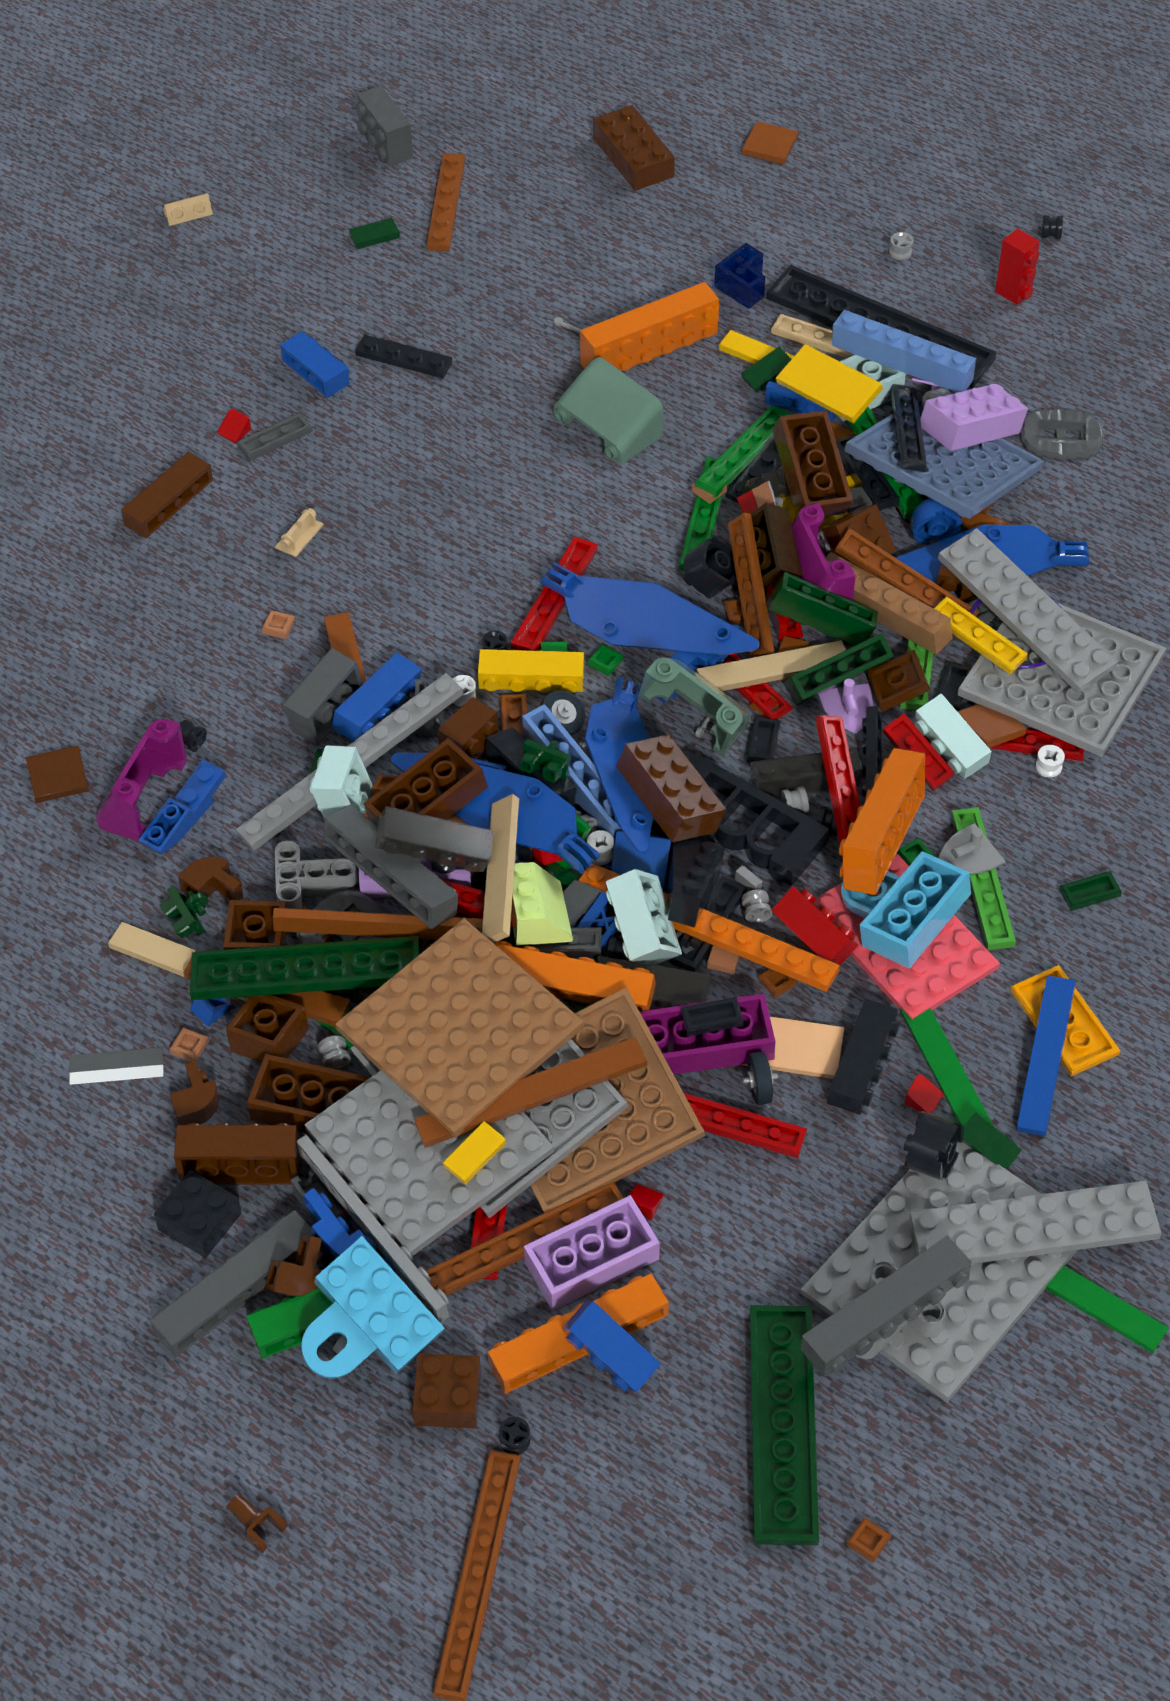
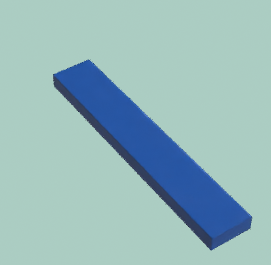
(1046, 1056)

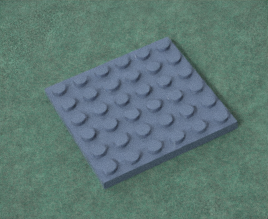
(958, 479)

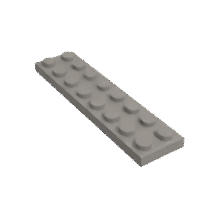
(1027, 610)
(1042, 1223)

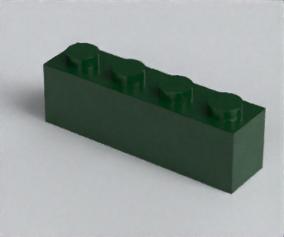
(823, 610)
(838, 669)

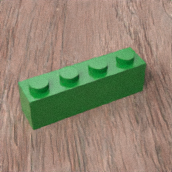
(285, 1323)

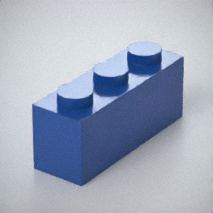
(315, 364)
(610, 1347)

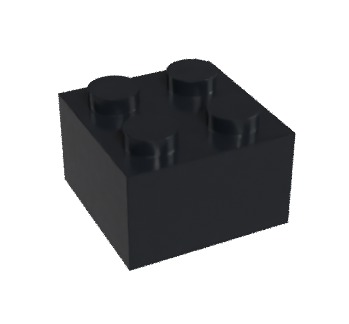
(197, 1213)

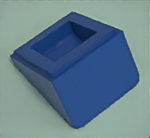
(210, 1009)

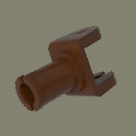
(253, 1519)

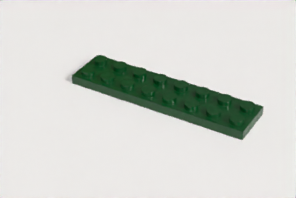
(299, 967)
(783, 1427)

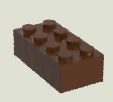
(633, 147)
(812, 462)
(432, 786)
(670, 788)
(296, 1091)
(238, 1153)

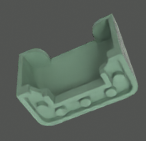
(613, 409)
(672, 675)

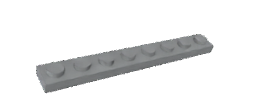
(366, 1219)

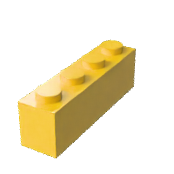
(531, 670)

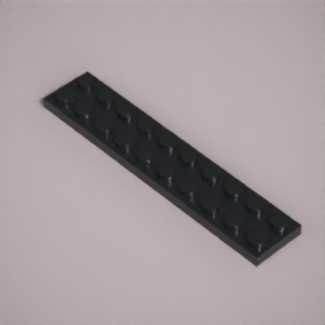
(827, 300)

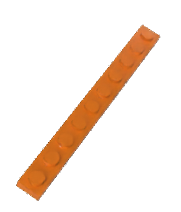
(743, 941)

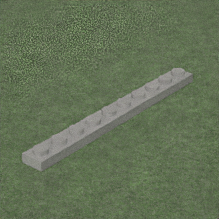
(370, 747)

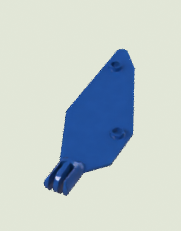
(1022, 544)
(644, 615)
(608, 730)
(543, 816)

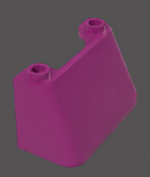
(833, 575)
(155, 754)

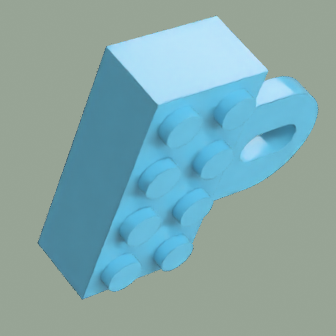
(909, 908)
(370, 1311)

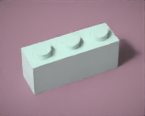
(952, 737)

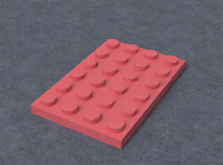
(941, 972)

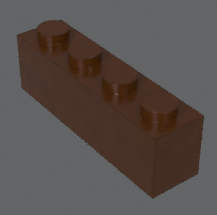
(166, 495)

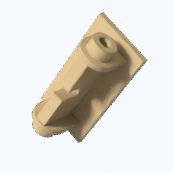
(188, 209)
(300, 533)

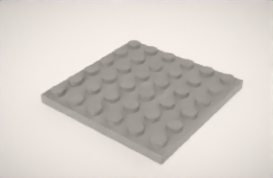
(1051, 705)
(383, 1156)

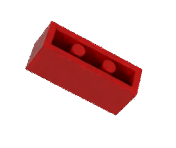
(1017, 266)
(815, 925)

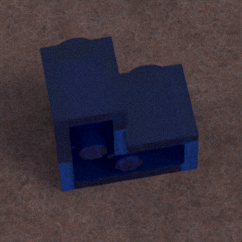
(742, 275)

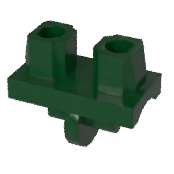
(546, 759)
(188, 908)

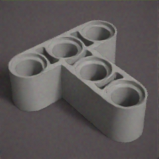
(309, 877)
(923, 1326)

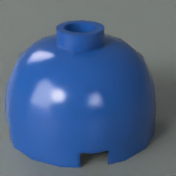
(934, 521)

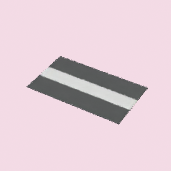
(116, 1065)

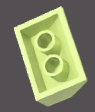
(538, 907)

